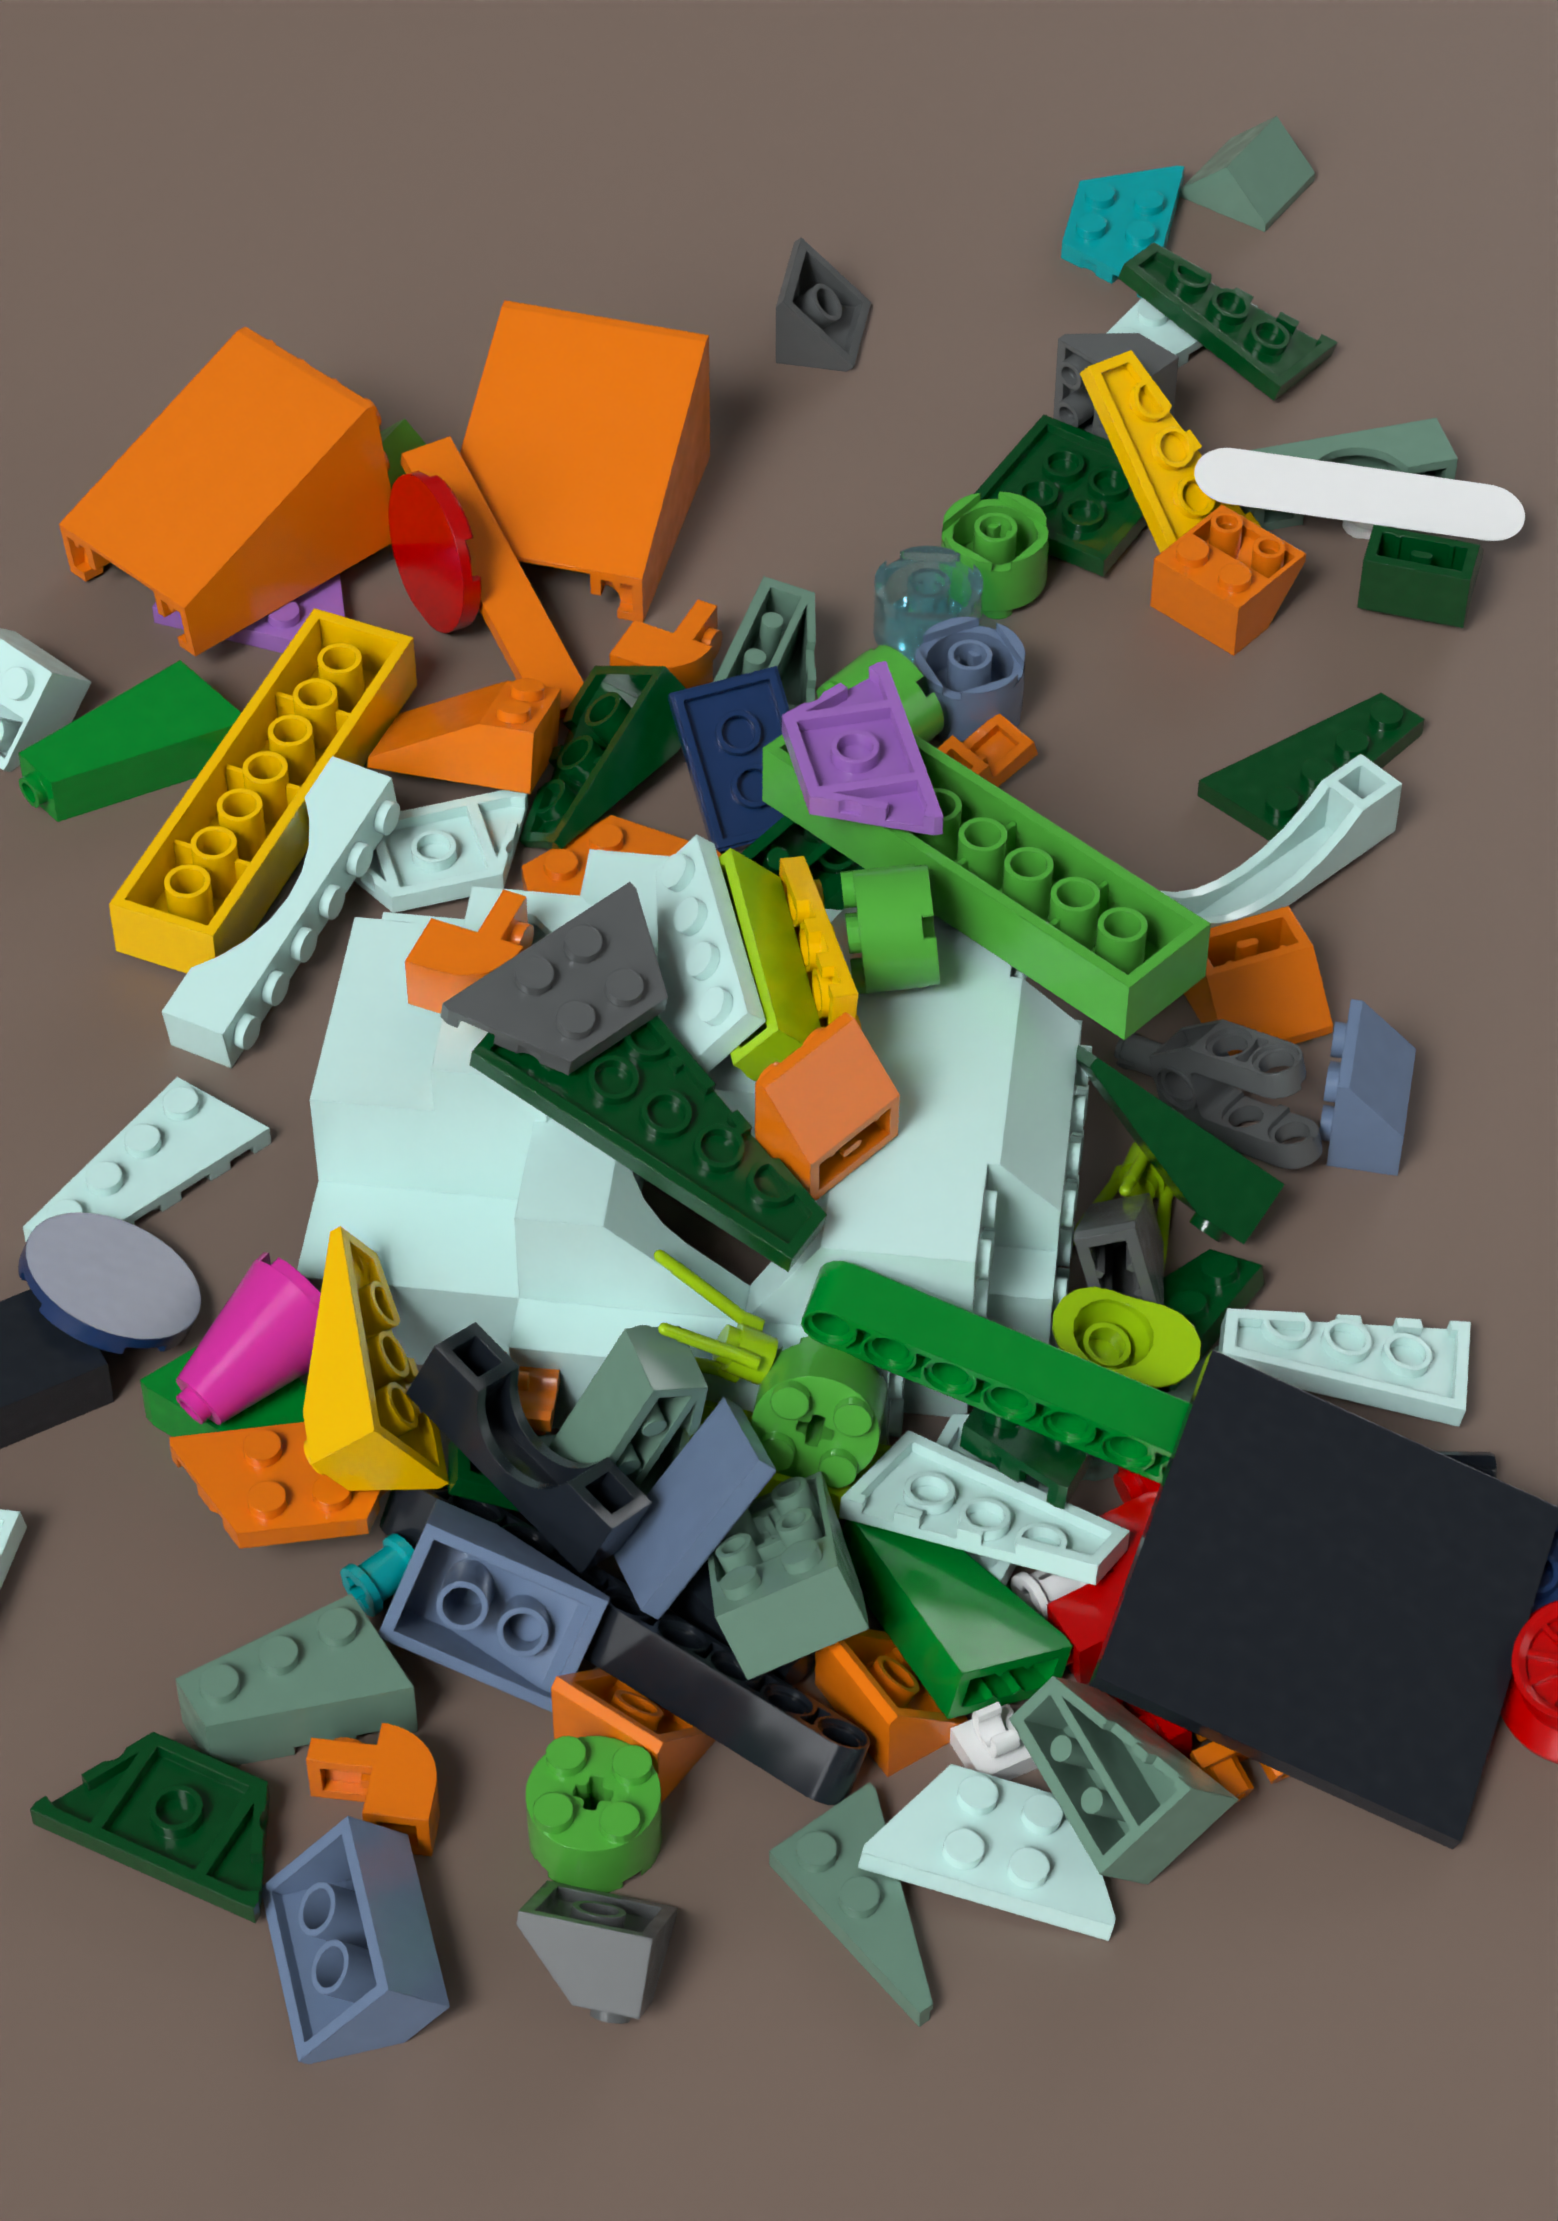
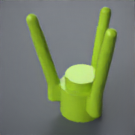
(1140, 1177)
(739, 1350)

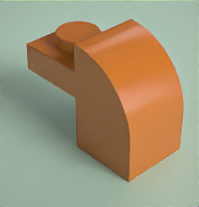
(685, 653)
(454, 957)
(391, 1779)

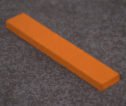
(506, 594)

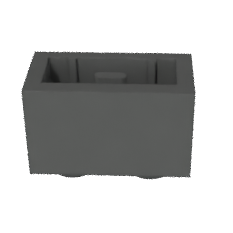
(1079, 351)

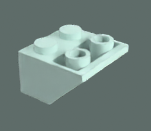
(35, 695)

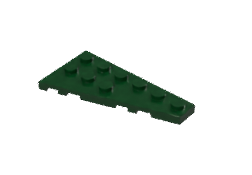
(666, 1123)

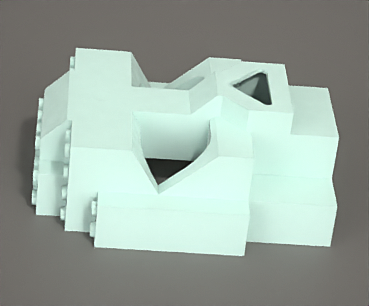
(549, 1240)

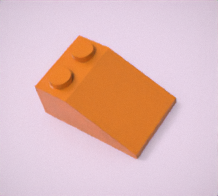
(477, 738)

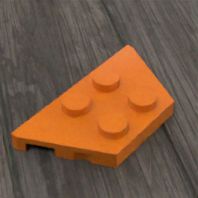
(564, 869)
(269, 1488)

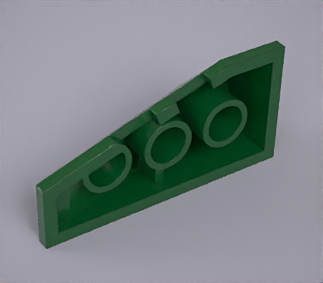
(614, 741)
(1197, 1167)

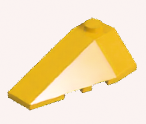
(356, 1400)

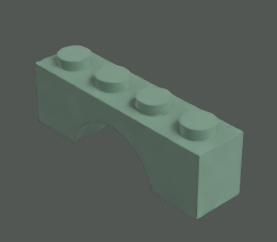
(1405, 447)

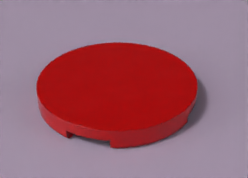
(432, 551)

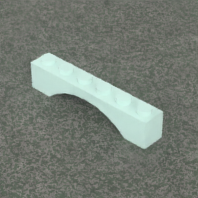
(1334, 827)
(226, 998)

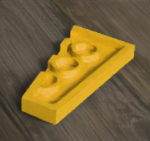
(1151, 447)
(822, 956)

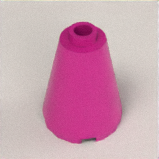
(253, 1344)

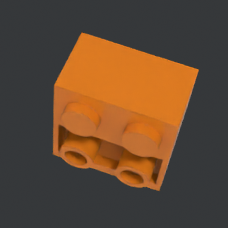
(1225, 579)
(1264, 979)
(826, 1106)

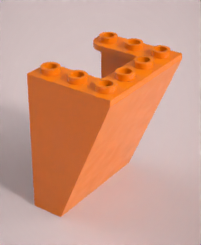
(591, 443)
(240, 493)

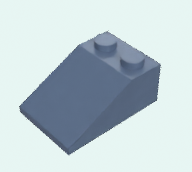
(492, 1607)

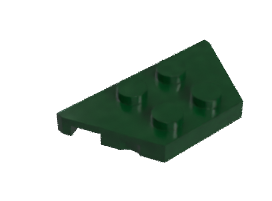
(1023, 1452)
(173, 1820)

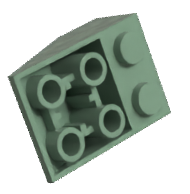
(785, 1578)

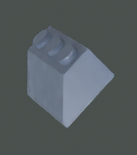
(354, 1943)

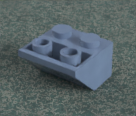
(1368, 1093)

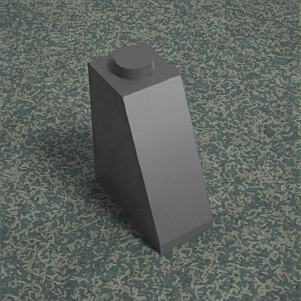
(1123, 1247)

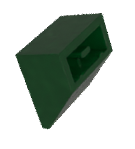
(1419, 576)

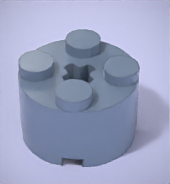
(972, 673)

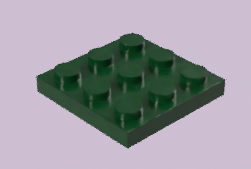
(1077, 487)

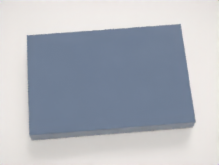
(694, 1507)

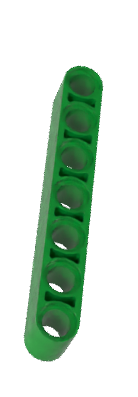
(994, 1368)

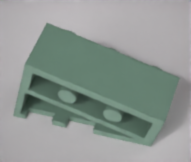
(778, 633)
(637, 1407)
(303, 1681)
(1117, 1780)

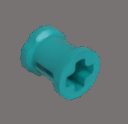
(378, 1575)

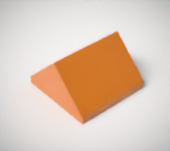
(882, 1695)
(604, 1706)

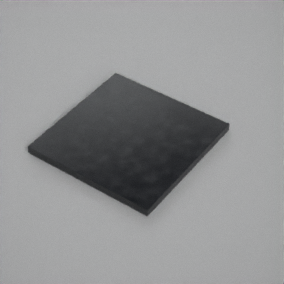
(1328, 1599)

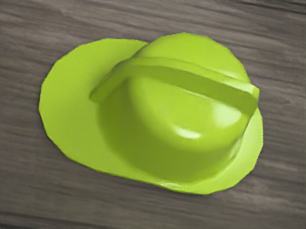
(1127, 1335)

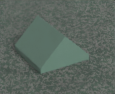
(1252, 176)

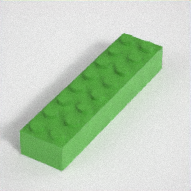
(1027, 892)

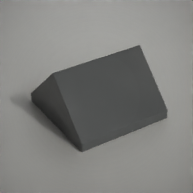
(818, 314)

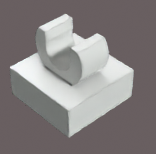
(991, 1744)

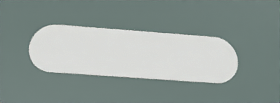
(1359, 494)

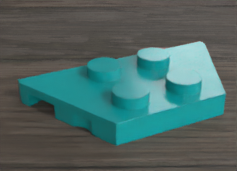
(1120, 218)

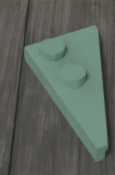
(857, 1905)

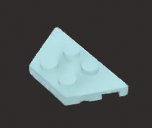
(446, 850)
(994, 1848)

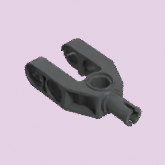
(1201, 1082)

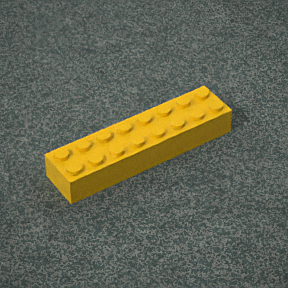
(246, 811)

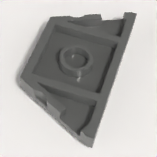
(571, 988)

